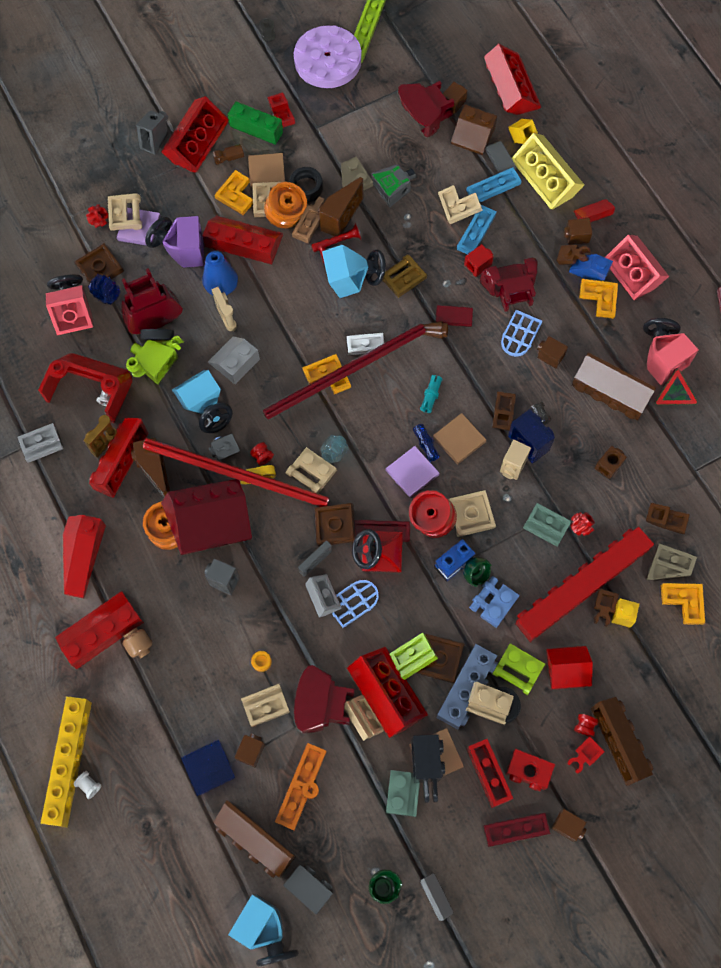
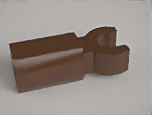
(229, 154)

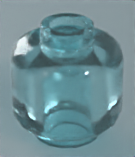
(334, 448)

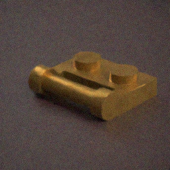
(405, 280)
(95, 438)

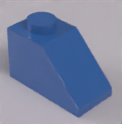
(594, 269)

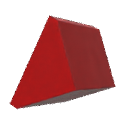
(569, 667)

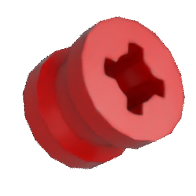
(261, 453)
(586, 725)

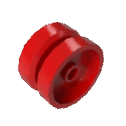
(422, 515)

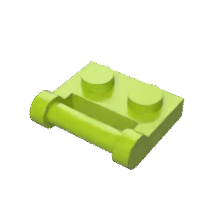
(521, 663)

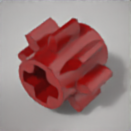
(97, 216)
(582, 523)

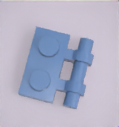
(499, 605)

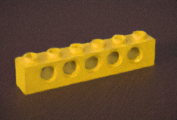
(66, 762)

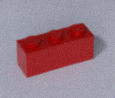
(489, 773)

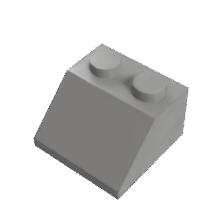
(235, 359)

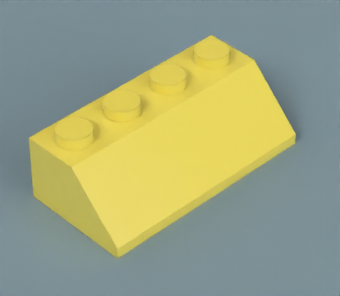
(547, 171)

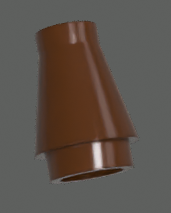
(436, 329)

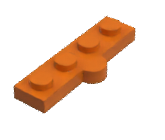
(301, 787)

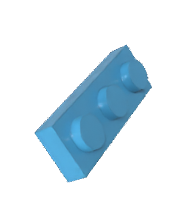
(495, 185)
(476, 230)

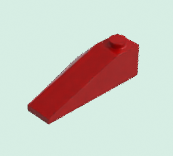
(80, 548)

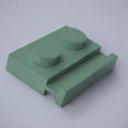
(547, 524)
(402, 794)

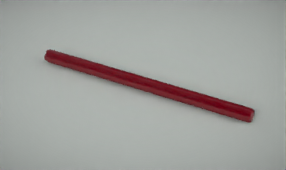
(344, 371)

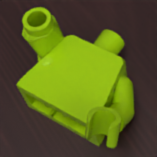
(153, 358)

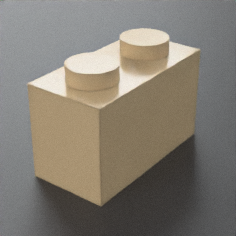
(515, 460)

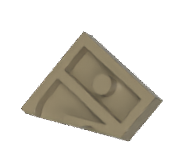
(352, 170)
(670, 563)

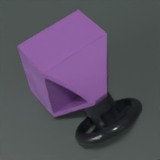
(181, 239)

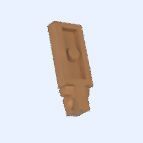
(308, 222)

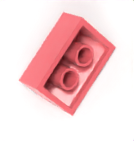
(636, 267)

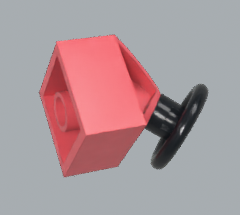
(68, 305)
(668, 349)

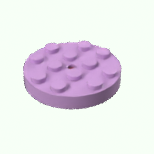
(327, 56)

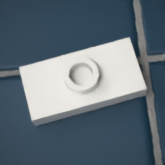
(364, 343)

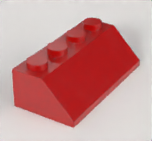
(511, 80)
(195, 135)
(242, 239)
(118, 458)
(98, 630)
(386, 691)

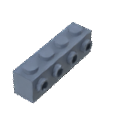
(475, 670)

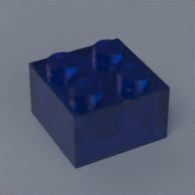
(533, 433)

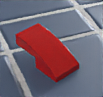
(280, 109)

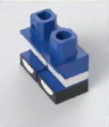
(454, 560)

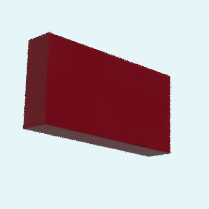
(455, 315)

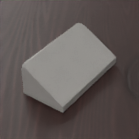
(322, 595)
(436, 897)

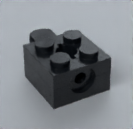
(427, 763)

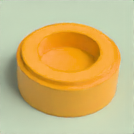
(261, 661)

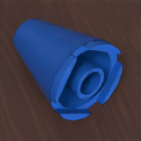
(219, 273)

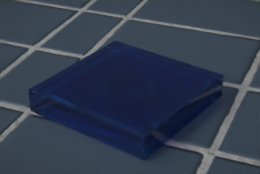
(208, 767)

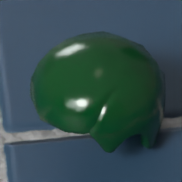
(477, 571)
(385, 886)

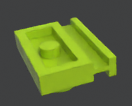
(413, 656)

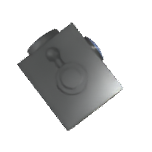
(223, 447)

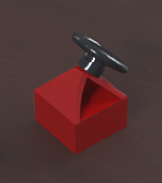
(379, 551)

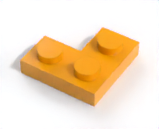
(232, 195)
(604, 293)
(322, 368)
(688, 596)

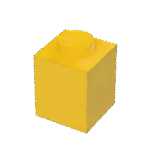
(522, 130)
(625, 613)

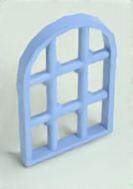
(527, 330)
(364, 601)

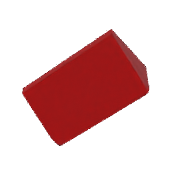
(595, 211)

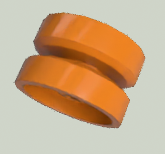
(285, 205)
(155, 527)

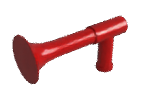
(322, 245)

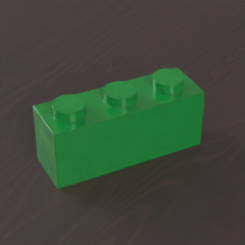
(255, 123)

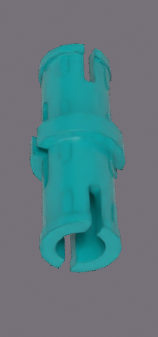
(431, 394)

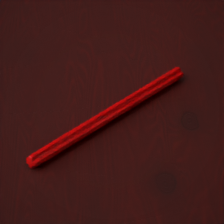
(235, 472)

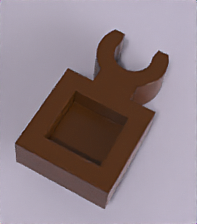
(570, 253)
(605, 603)

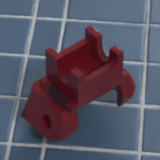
(426, 105)
(511, 282)
(152, 304)
(319, 701)

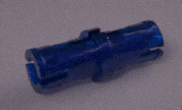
(426, 442)

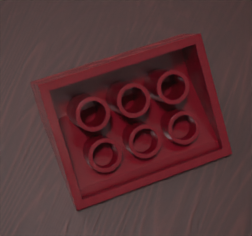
(208, 516)

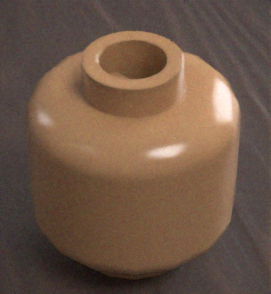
(137, 643)

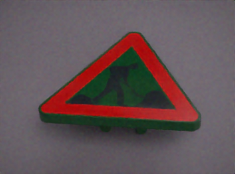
(676, 392)

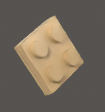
(473, 513)

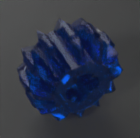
(104, 289)

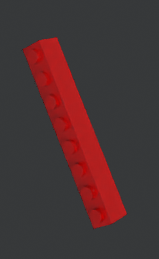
(583, 584)

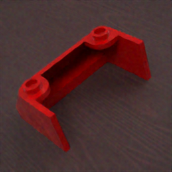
(113, 379)

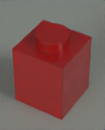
(478, 260)

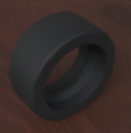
(309, 172)

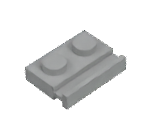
(40, 442)

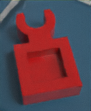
(588, 752)

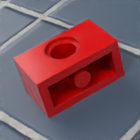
(542, 769)

